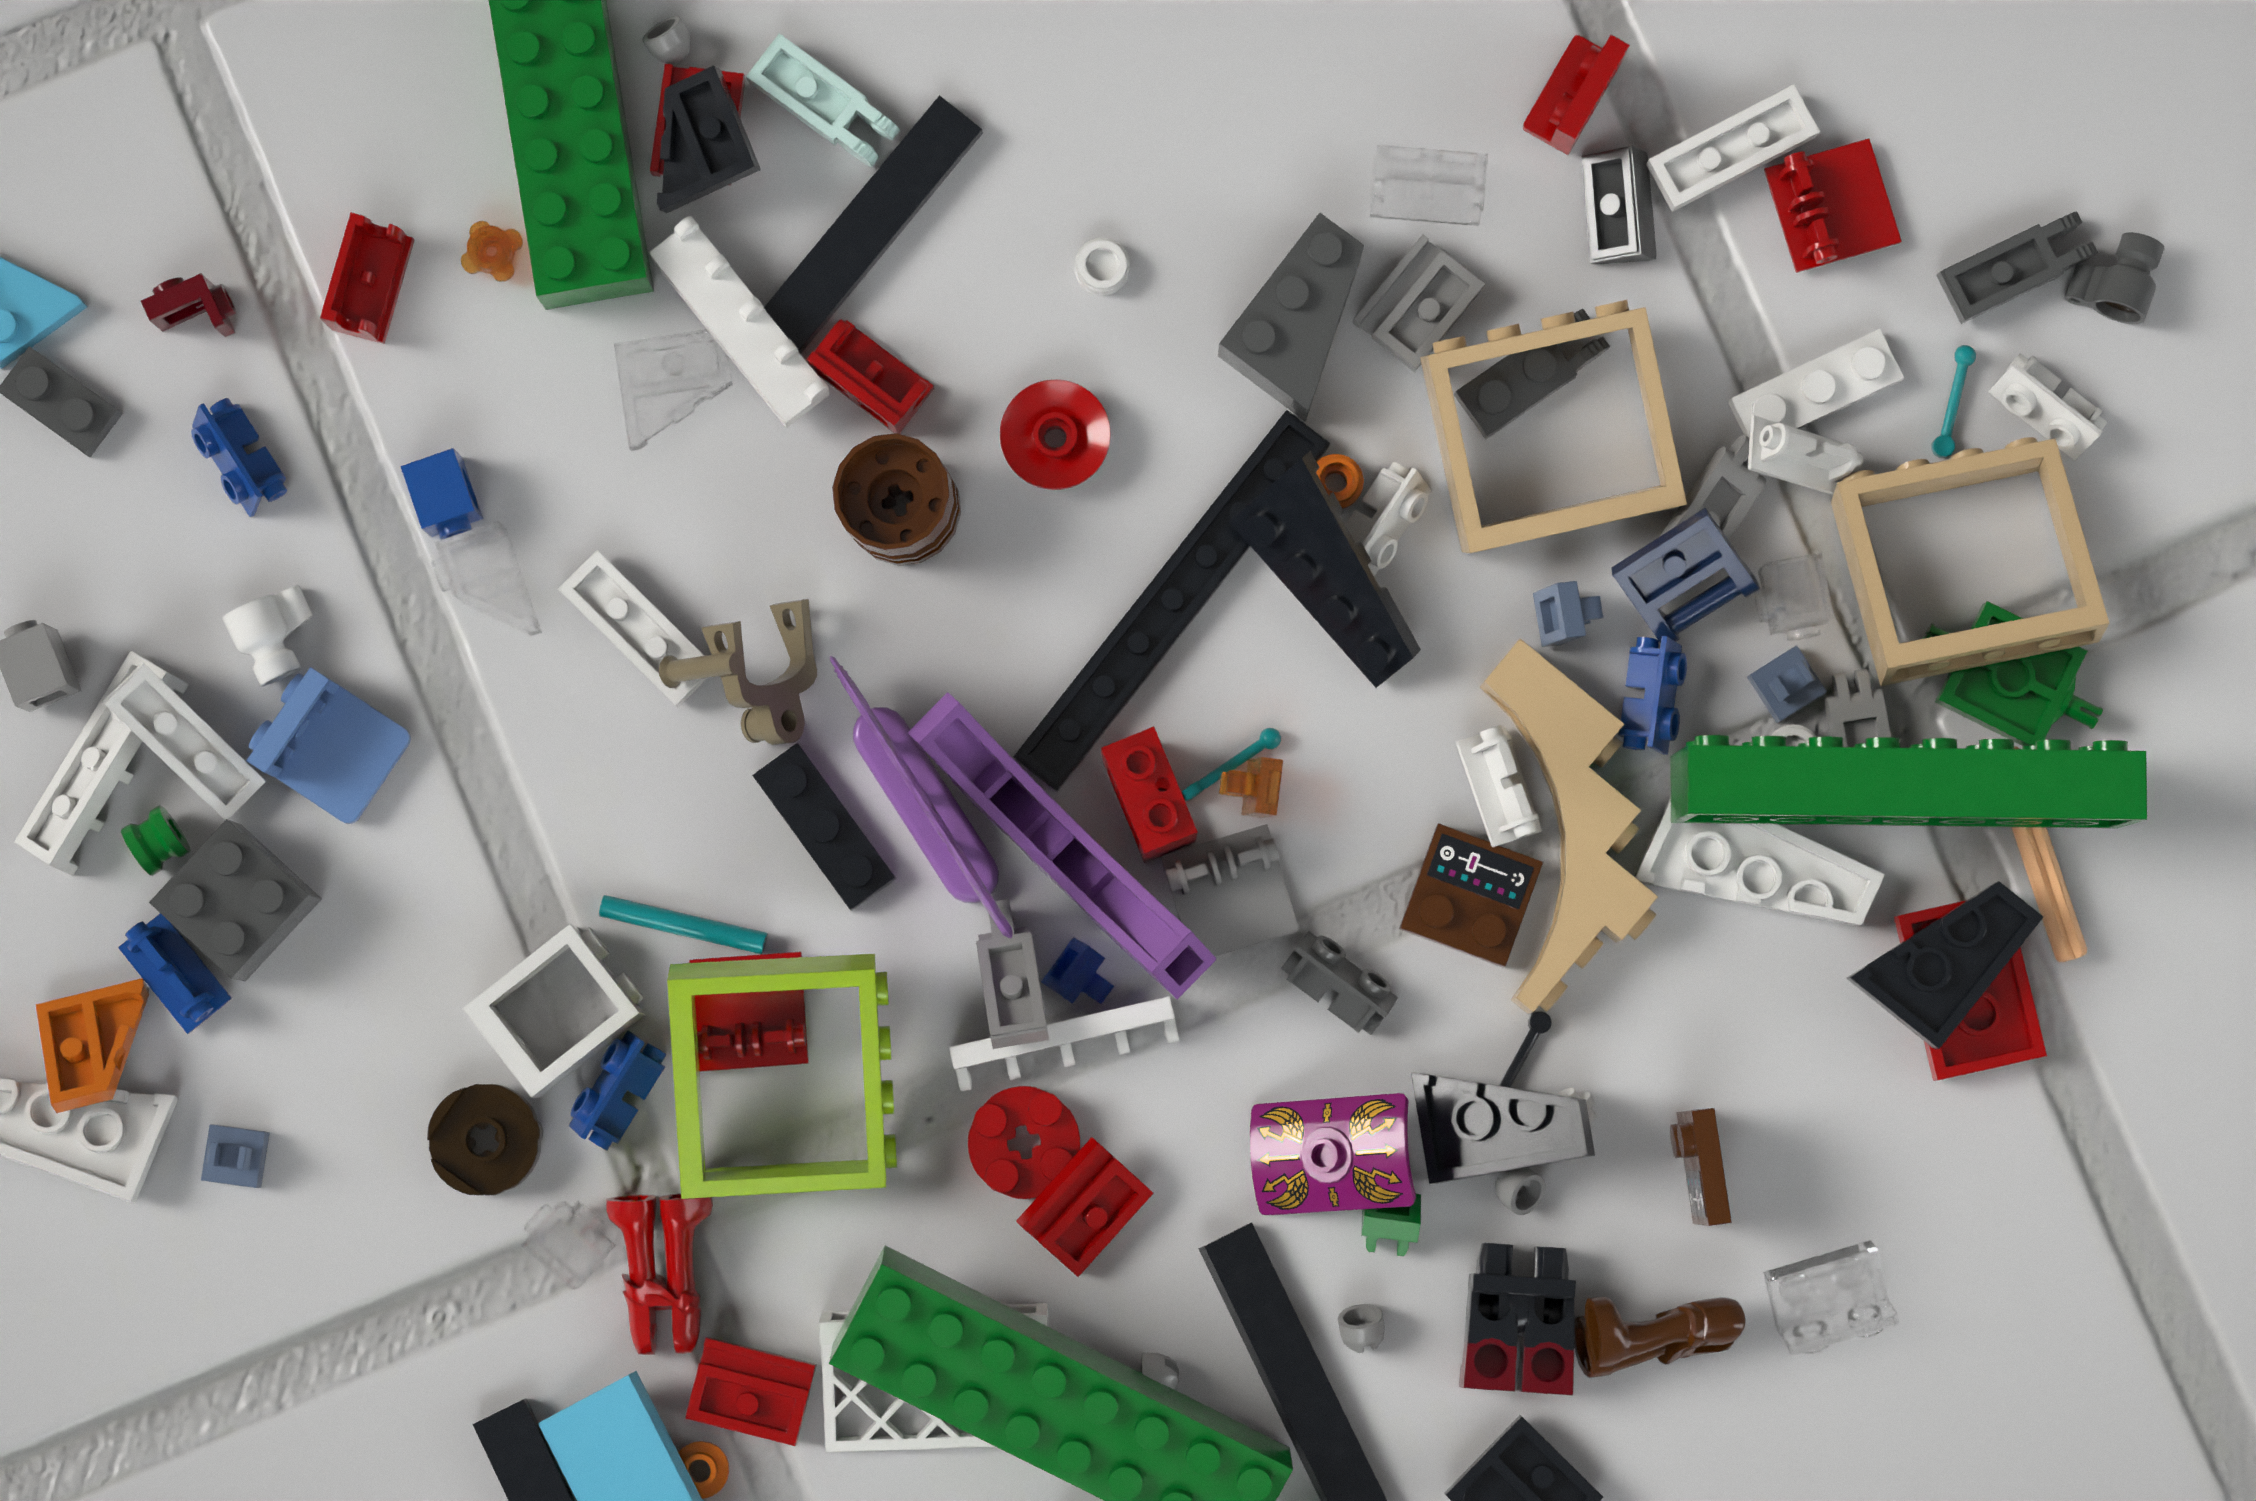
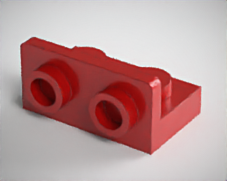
(1574, 91)

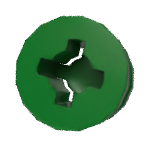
(155, 840)

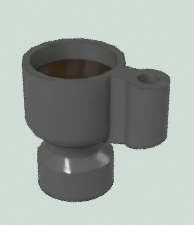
(2121, 290)

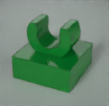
(1394, 1224)

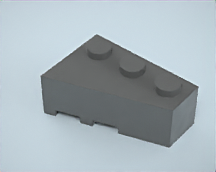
(1294, 317)

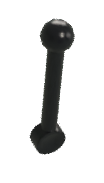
(1538, 1024)

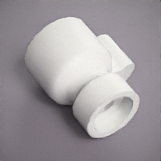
(261, 629)

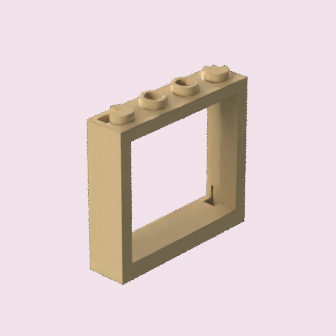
(1507, 341)
(1984, 644)

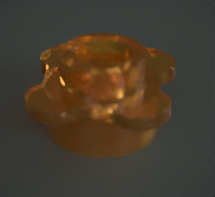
(485, 236)

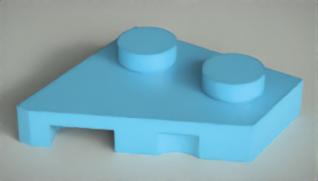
(30, 310)

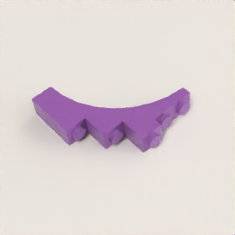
(1061, 847)

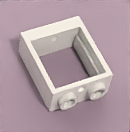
(510, 1045)

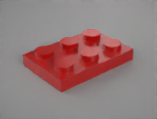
(1999, 1026)

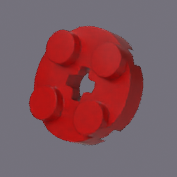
(996, 1124)

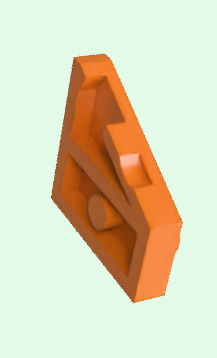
(89, 1042)

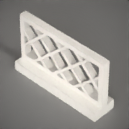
(829, 1327)

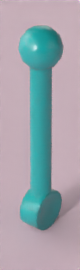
(1944, 445)
(1269, 739)

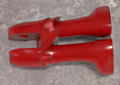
(646, 1289)

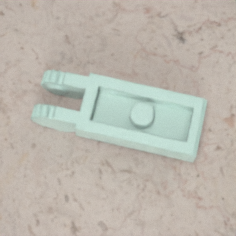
(818, 97)

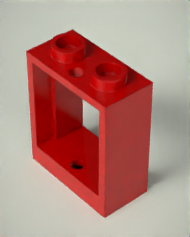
(1156, 818)

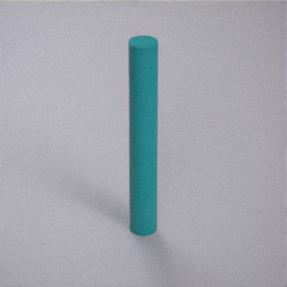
(683, 924)

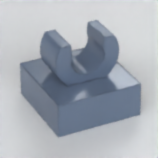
(1563, 613)
(1786, 684)
(235, 1156)

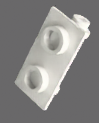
(2028, 393)
(1800, 455)
(1399, 500)
(1498, 786)

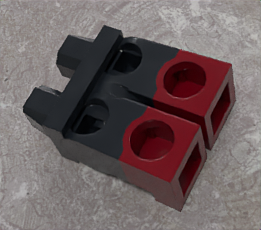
(1514, 1306)

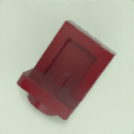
(182, 300)

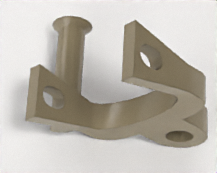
(776, 705)

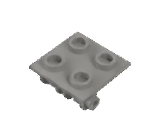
(1231, 890)

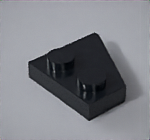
(1521, 1468)

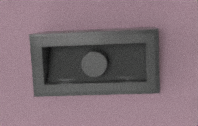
(1619, 206)

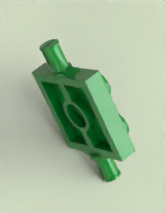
(2017, 695)

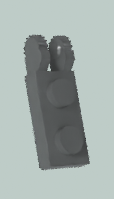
(2011, 268)
(1523, 382)

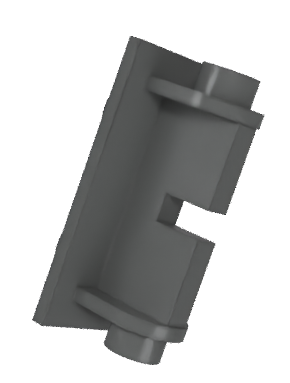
(1326, 967)

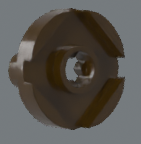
(452, 1146)

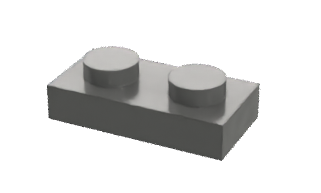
(59, 402)

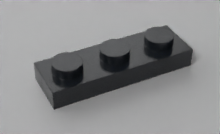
(824, 827)

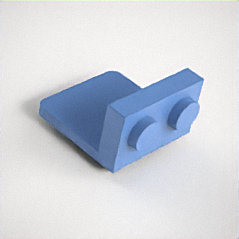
(328, 746)

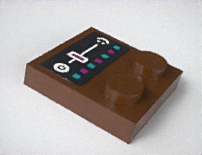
(1471, 895)
(1698, 1144)

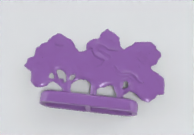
(924, 803)

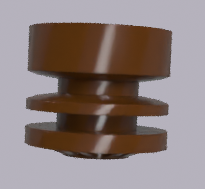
(867, 491)

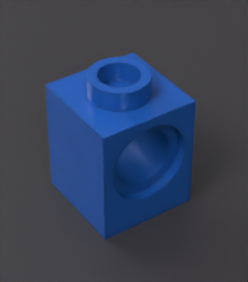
(442, 494)

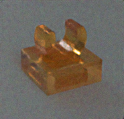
(1256, 786)

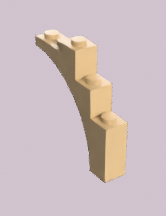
(1594, 892)

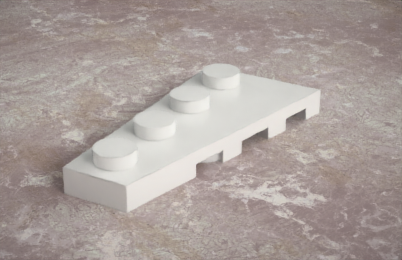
(1759, 868)
(94, 1145)

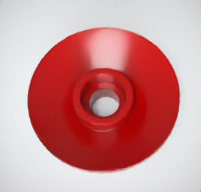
(1049, 407)

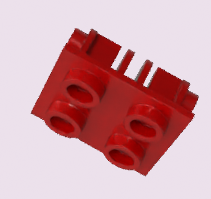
(1832, 205)
(751, 1026)

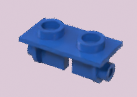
(243, 475)
(1659, 674)
(174, 972)
(602, 1105)

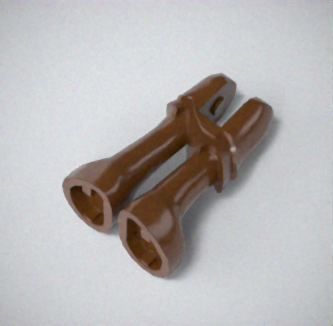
(1696, 1328)

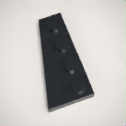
(1311, 551)

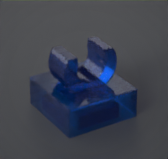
(1076, 973)

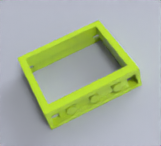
(767, 975)

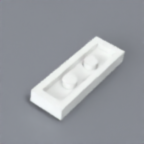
(1733, 148)
(1821, 385)
(629, 622)
(184, 741)

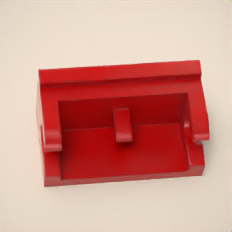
(366, 279)
(869, 376)

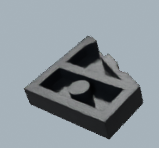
(702, 140)

